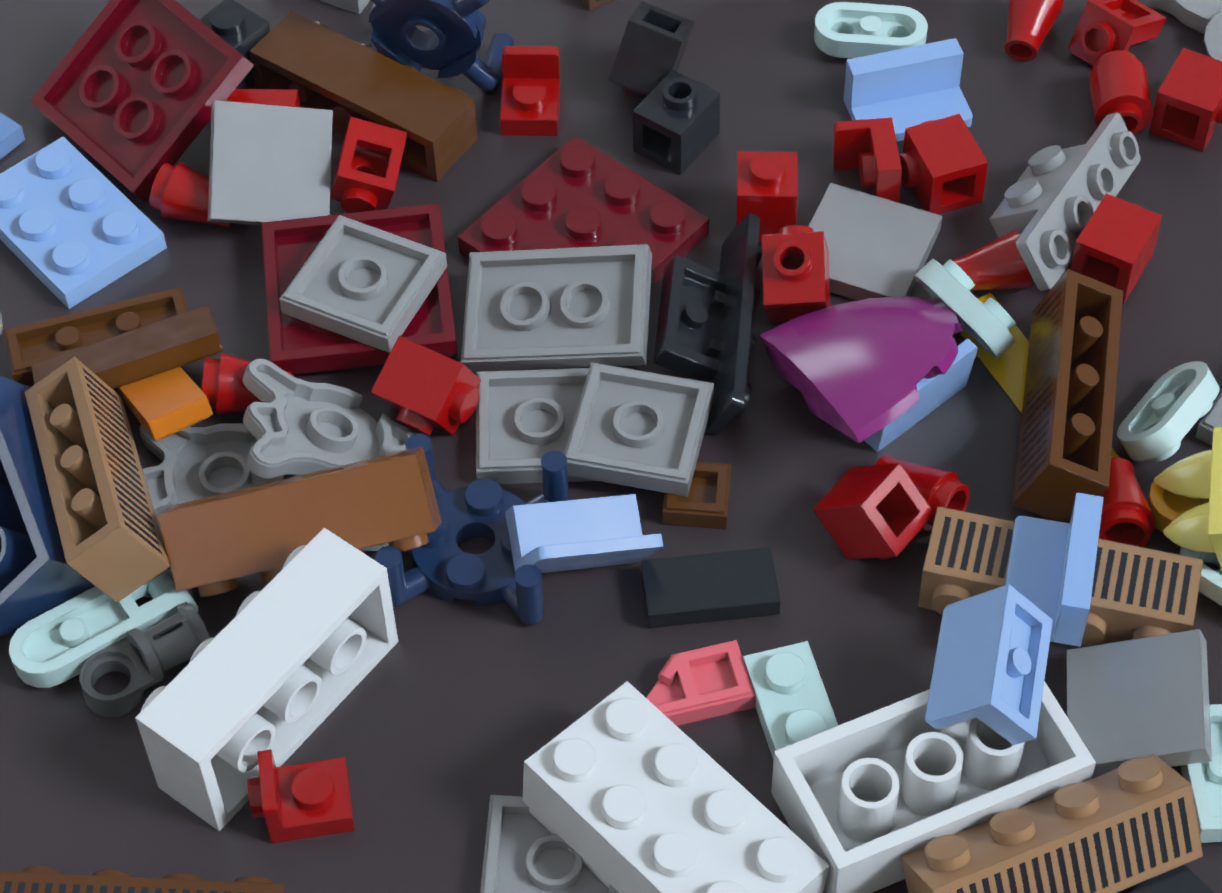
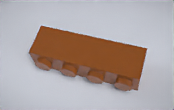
(261, 525)

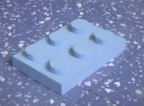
(72, 223)

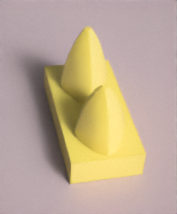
(1197, 478)

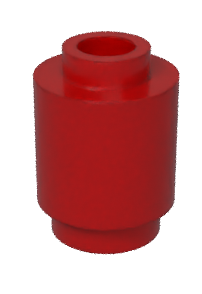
(1121, 86)

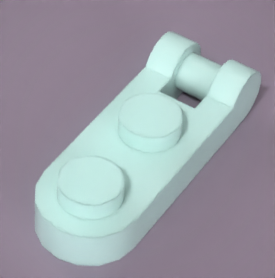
(62, 639)

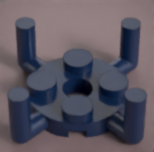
(449, 45)
(471, 513)

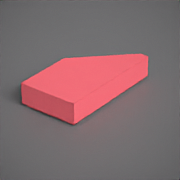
(703, 684)

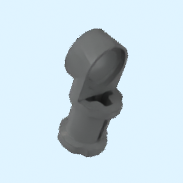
(143, 658)

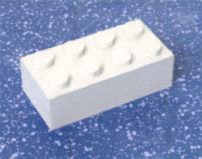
(269, 676)
(897, 783)
(659, 810)

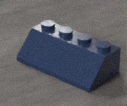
(31, 551)

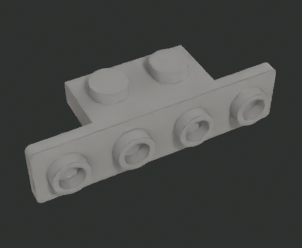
(1060, 195)

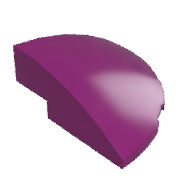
(864, 358)

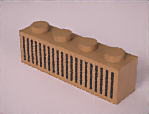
(96, 481)
(1133, 589)
(1075, 841)

